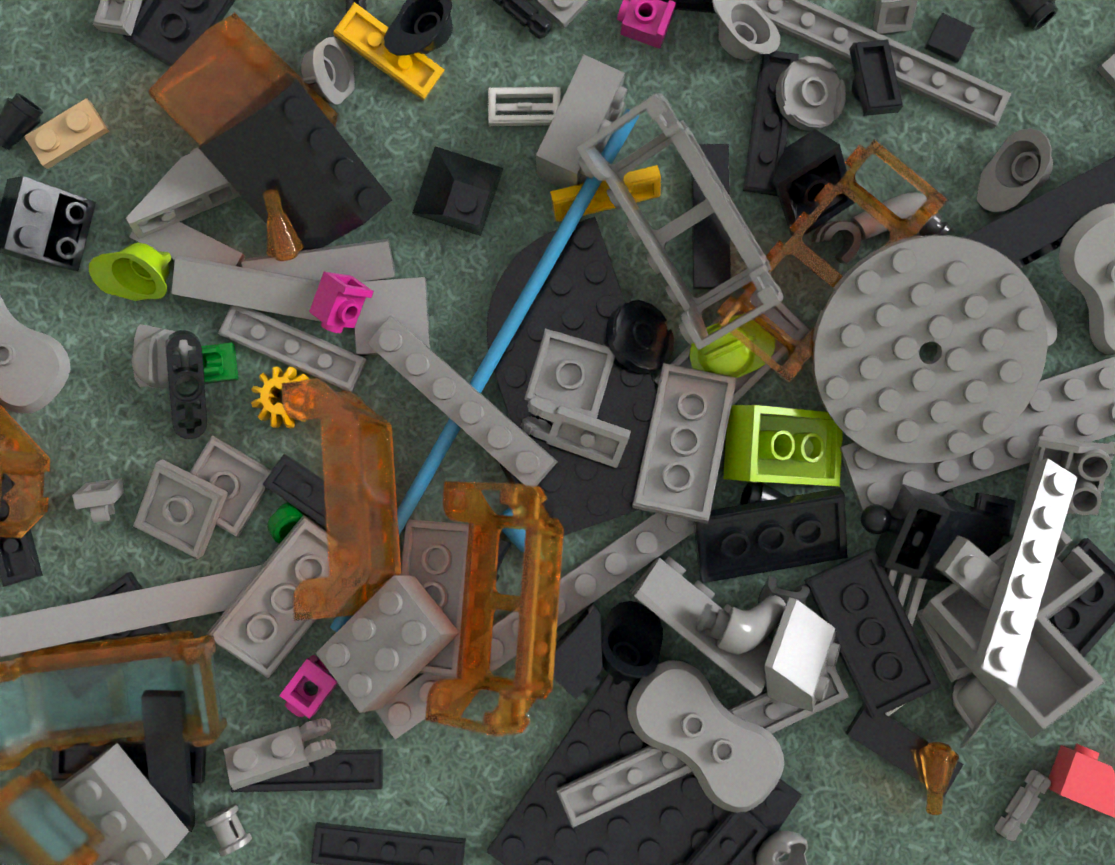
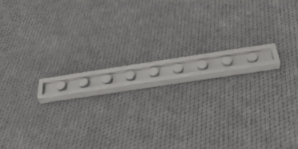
(576, 592)

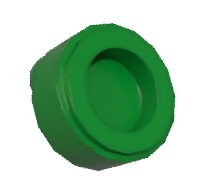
(283, 521)

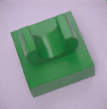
(219, 363)

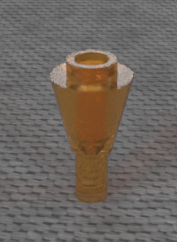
(281, 236)
(938, 766)

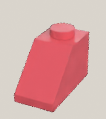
(1084, 779)

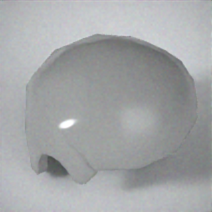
(780, 844)

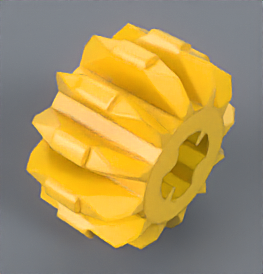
(268, 396)

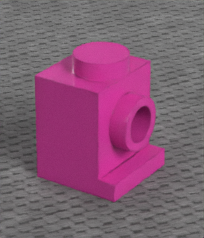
(649, 29)
(339, 301)
(298, 698)

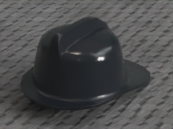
(420, 27)
(631, 642)

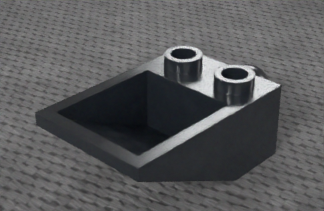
(925, 527)

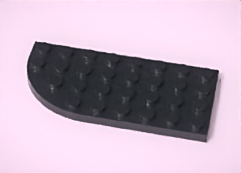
(577, 303)

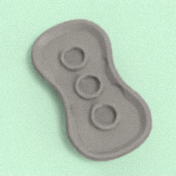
(1089, 265)
(30, 365)
(729, 756)

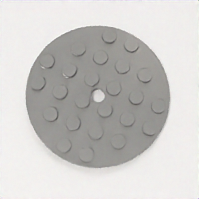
(919, 293)

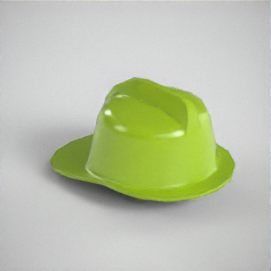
(132, 273)
(730, 356)

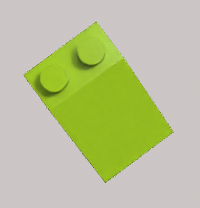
(782, 446)

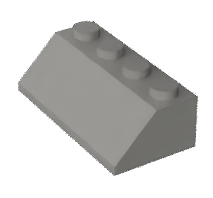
(681, 604)

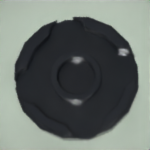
(639, 336)

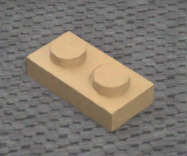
(66, 133)

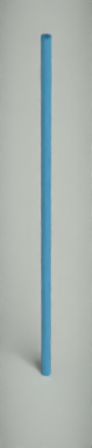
(507, 332)

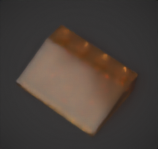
(221, 77)

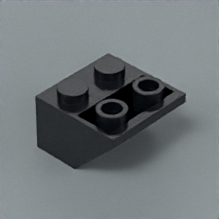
(44, 223)

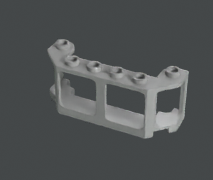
(716, 202)

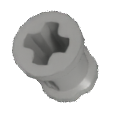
(228, 830)

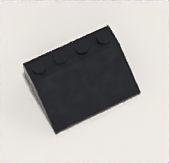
(294, 148)

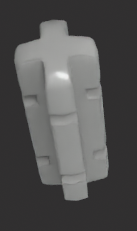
(1022, 805)

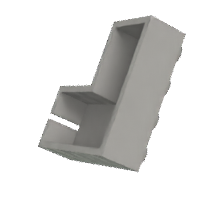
(1052, 670)

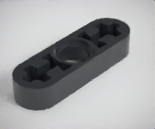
(199, 410)

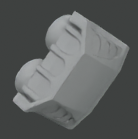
(1083, 459)

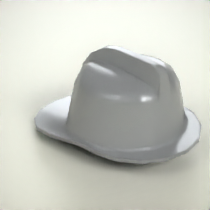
(745, 29)
(329, 70)
(1015, 170)
(150, 360)
(973, 704)

